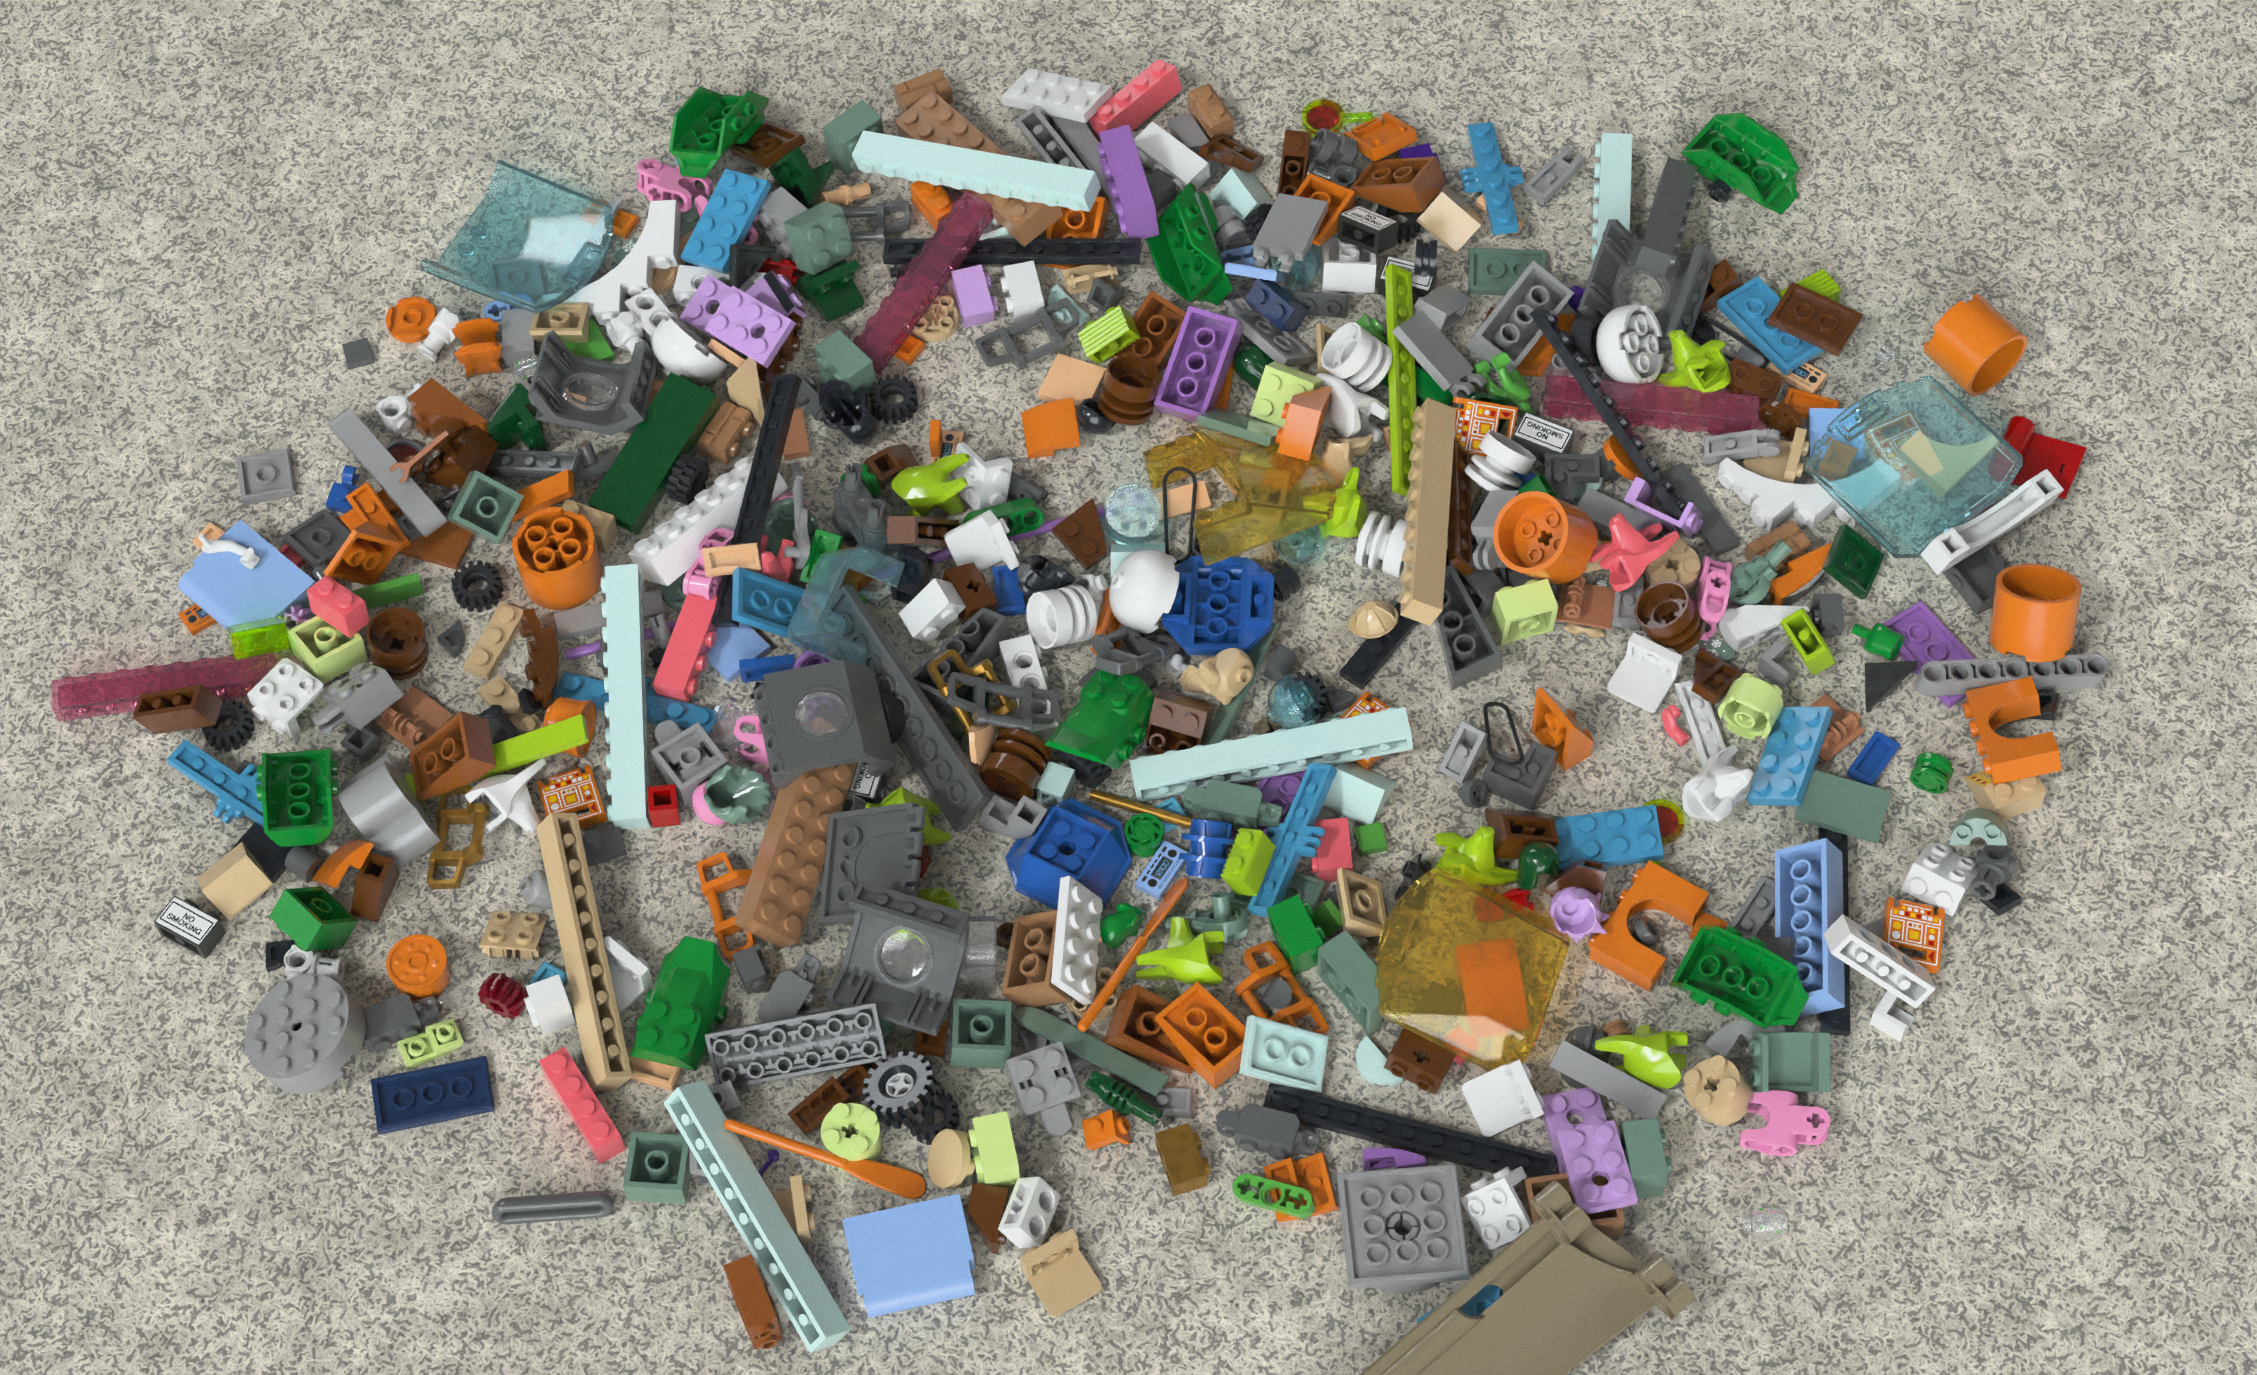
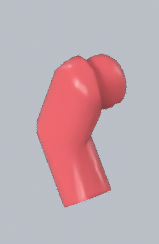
(1671, 727)

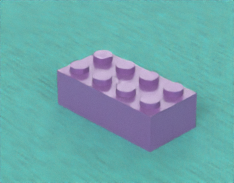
(1127, 183)
(1198, 364)

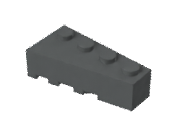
(1463, 635)
(975, 642)

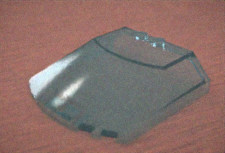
(527, 242)
(1912, 464)

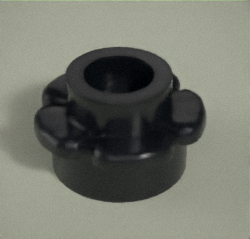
(1719, 191)

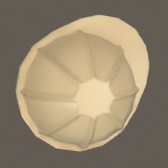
(1373, 619)

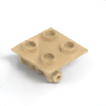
(513, 932)

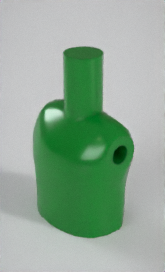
(1880, 640)

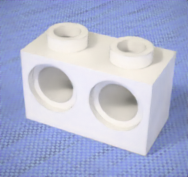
(649, 310)
(1029, 1212)

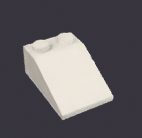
(1347, 268)

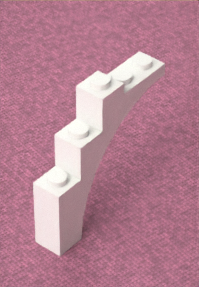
(654, 249)
(1776, 500)

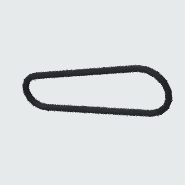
(1735, 337)
(1166, 512)
(1513, 731)

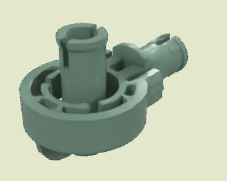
(1756, 576)
(1221, 917)

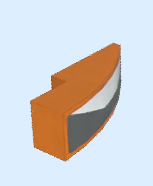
(1799, 577)

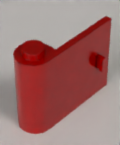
(2043, 453)

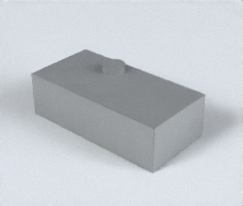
(1510, 325)

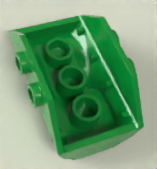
(710, 126)
(1745, 159)
(1188, 251)
(1106, 719)
(298, 795)
(1740, 978)
(683, 1006)

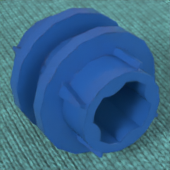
(1207, 848)

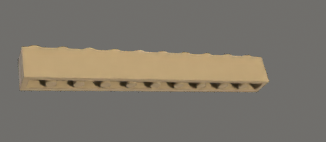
(1427, 512)
(584, 952)

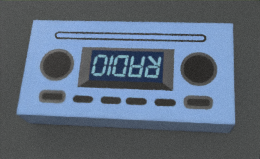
(1161, 870)

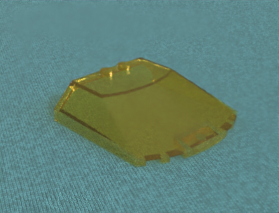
(1468, 968)

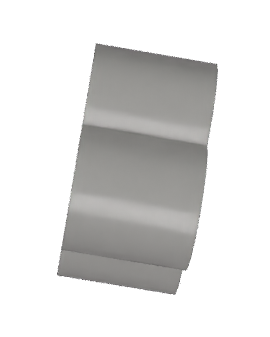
(388, 811)

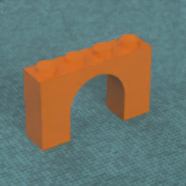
(2009, 757)
(1651, 889)

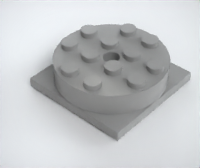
(1410, 1199)

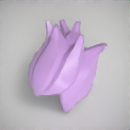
(1577, 913)

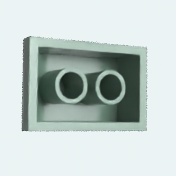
(1351, 979)

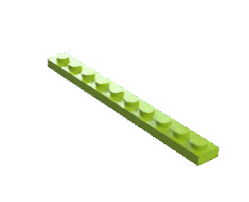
(1400, 376)

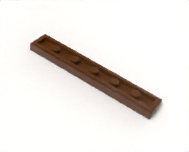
(1460, 514)

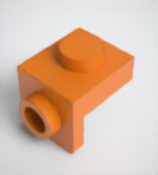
(1106, 1129)

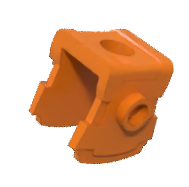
(479, 346)

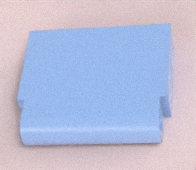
(241, 594)
(911, 1255)

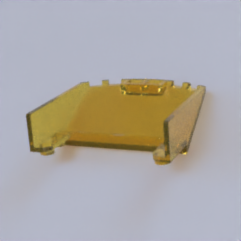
(1272, 490)

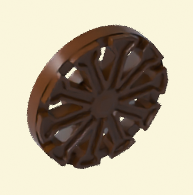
(1780, 417)

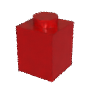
(664, 805)

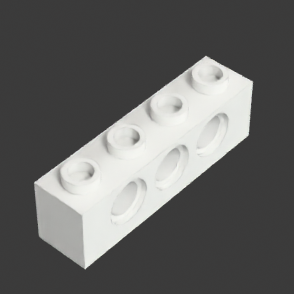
(690, 278)
(1023, 652)
(1879, 961)

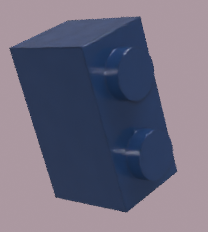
(1276, 305)

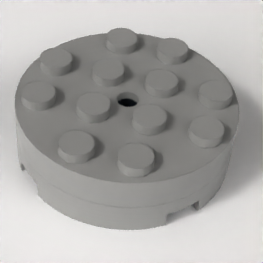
(304, 1033)

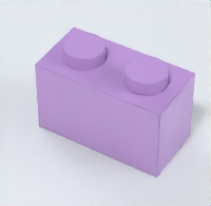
(973, 295)

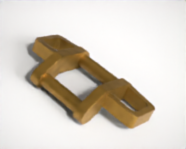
(984, 668)
(474, 814)

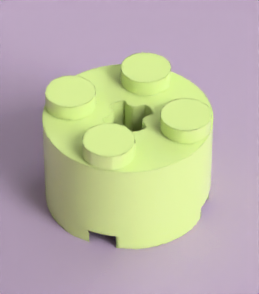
(1751, 707)
(852, 1132)

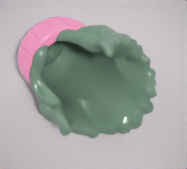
(781, 522)
(732, 796)

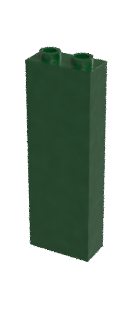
(647, 459)

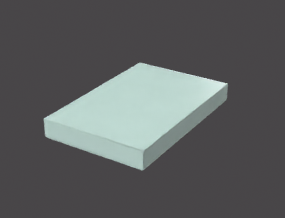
(1284, 1054)

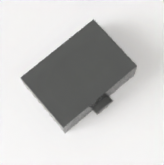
(1976, 578)

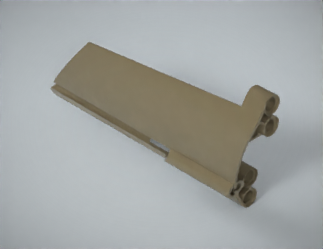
(1560, 1302)

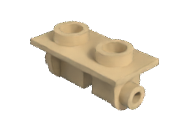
(1081, 278)

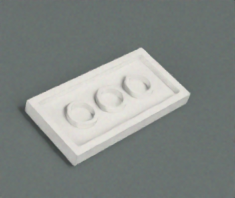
(1057, 95)
(1076, 940)

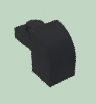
(915, 574)

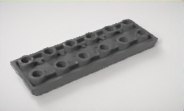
(796, 1045)

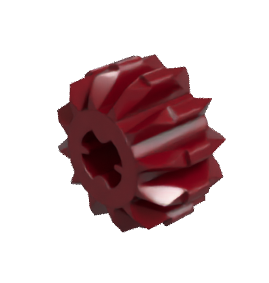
(503, 995)

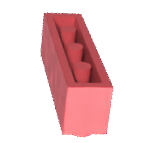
(1138, 98)
(687, 650)
(582, 1105)

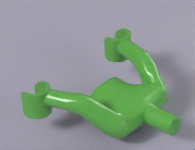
(1514, 387)

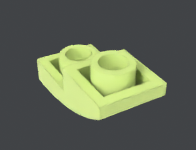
(434, 1043)

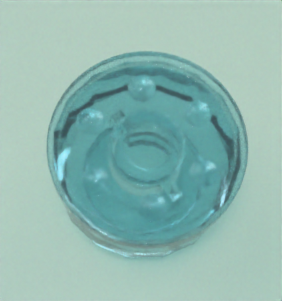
(1131, 514)

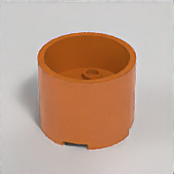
(1975, 345)
(1544, 537)
(557, 558)
(2035, 612)

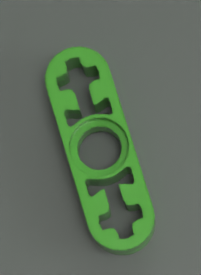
(1283, 1205)

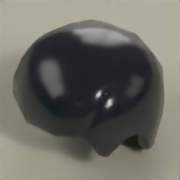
(1092, 419)

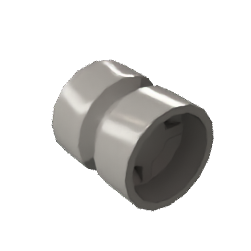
(1230, 230)

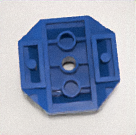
(1231, 584)
(1097, 860)

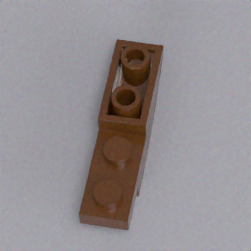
(785, 354)
(542, 658)

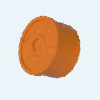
(566, 708)
(418, 966)

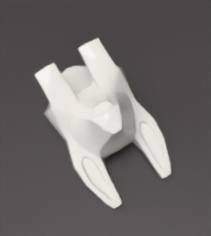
(1350, 410)
(1717, 787)
(508, 798)

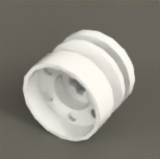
(1356, 357)
(1503, 459)
(1380, 542)
(1061, 616)

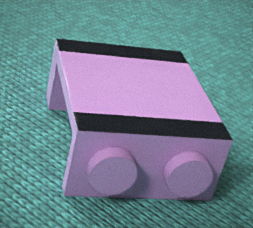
(776, 294)
(1639, 498)

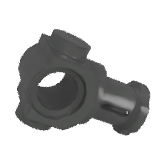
(1341, 174)
(1995, 867)

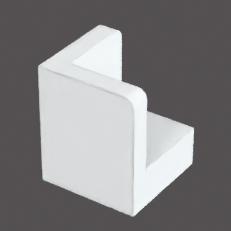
(1890, 1018)

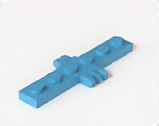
(1492, 178)
(658, 707)
(234, 791)
(1294, 837)

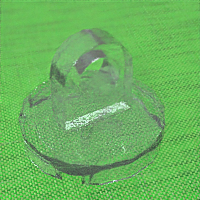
(722, 730)

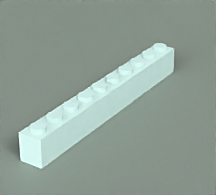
(976, 171)
(626, 697)
(1272, 753)
(757, 1217)

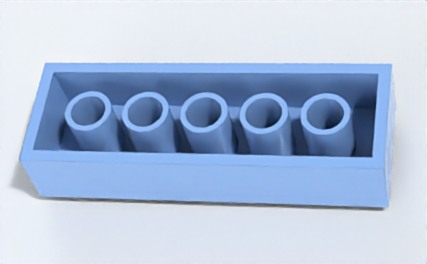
(1805, 907)

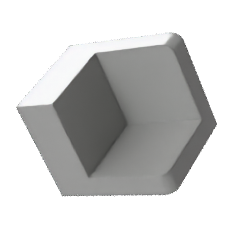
(1776, 667)

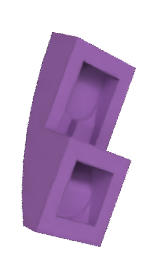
(1387, 1157)

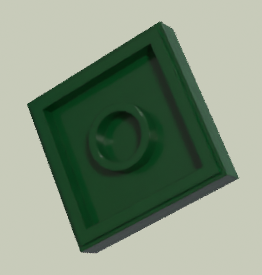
(1853, 561)

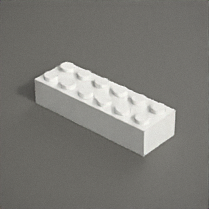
(675, 543)

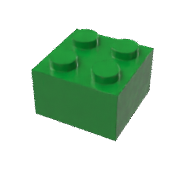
(313, 918)
(1295, 933)

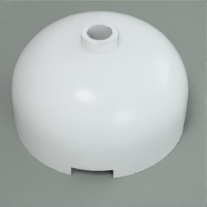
(1630, 344)
(685, 352)
(1143, 589)

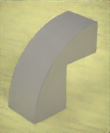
(1012, 820)
(1723, 1039)

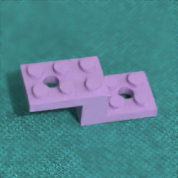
(737, 320)
(1588, 1150)

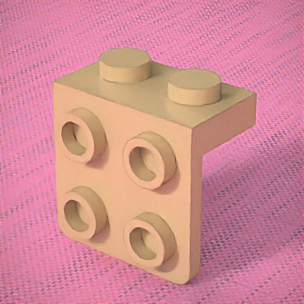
(1786, 464)
(794, 1207)
(1060, 1273)

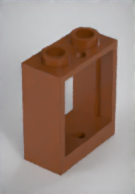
(753, 1302)

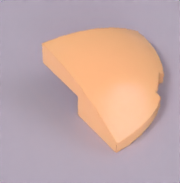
(980, 743)

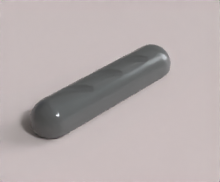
(552, 1207)

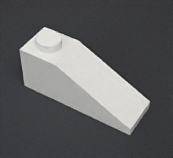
(1754, 624)

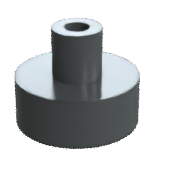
(1473, 793)
(1645, 931)

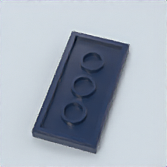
(432, 1095)

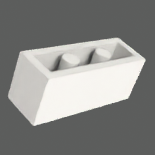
(1172, 157)

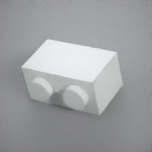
(1023, 290)
(932, 610)
(549, 1005)

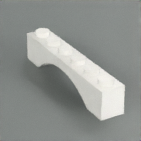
(1973, 535)

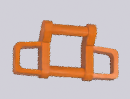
(716, 886)
(1282, 969)

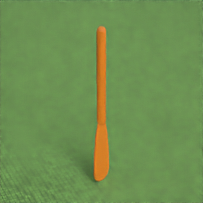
(1161, 912)
(882, 1175)

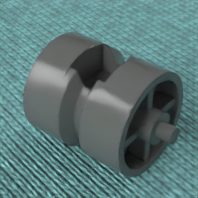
(1333, 149)

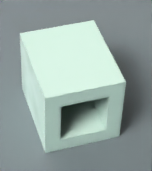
(1055, 784)

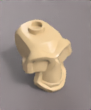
(1340, 455)
(1219, 675)

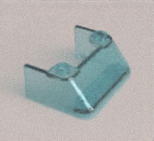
(814, 624)

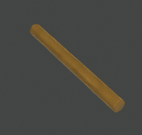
(1136, 807)

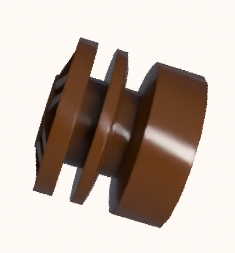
(1129, 390)
(1669, 616)
(398, 642)
(1015, 764)

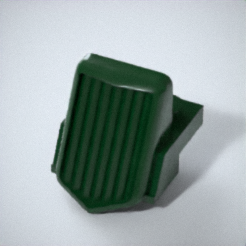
(799, 178)
(832, 290)
(516, 422)

